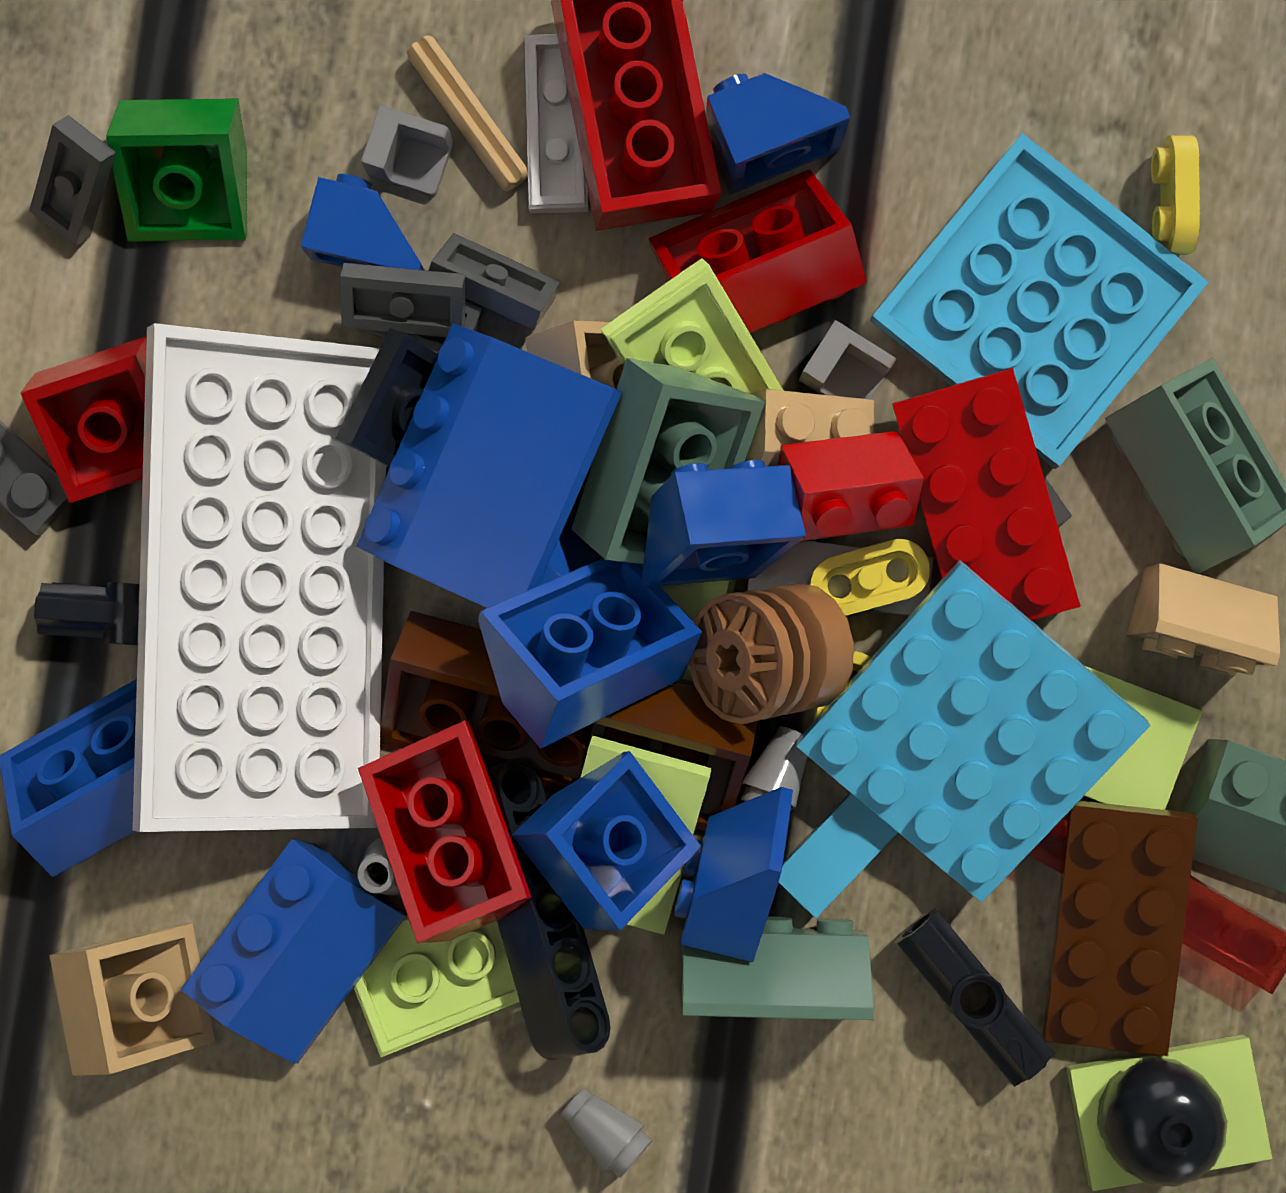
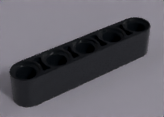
(546, 941)

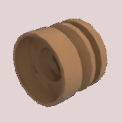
(771, 652)

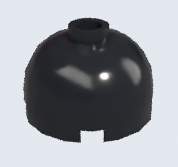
(1162, 1122)

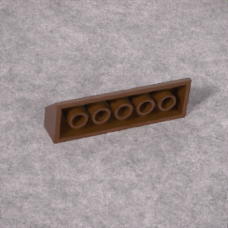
(446, 677)

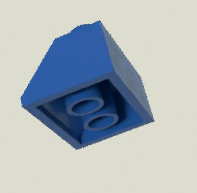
(585, 647)
(74, 783)
(293, 951)

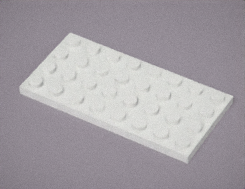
(253, 587)

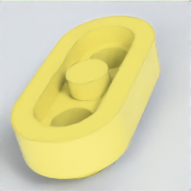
(1178, 216)
(868, 577)

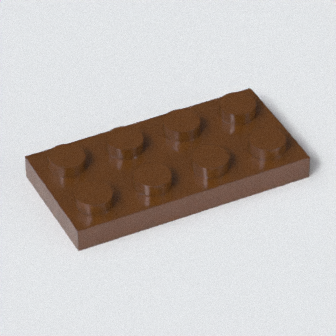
(1119, 927)

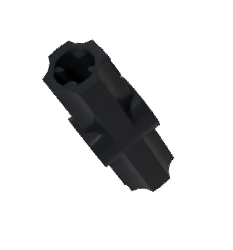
(89, 611)
(996, 1026)

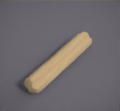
(467, 113)

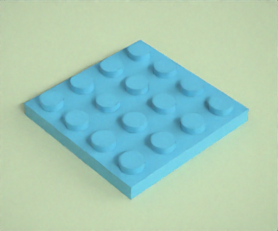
(1043, 284)
(972, 732)

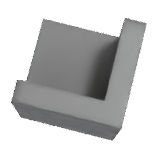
(407, 151)
(846, 365)

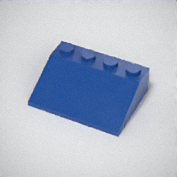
(488, 469)

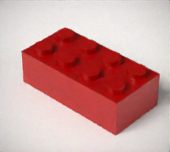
(637, 110)
(988, 491)

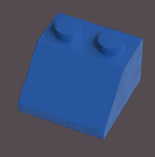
(769, 128)
(720, 523)
(607, 843)
(735, 876)

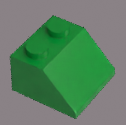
(180, 169)

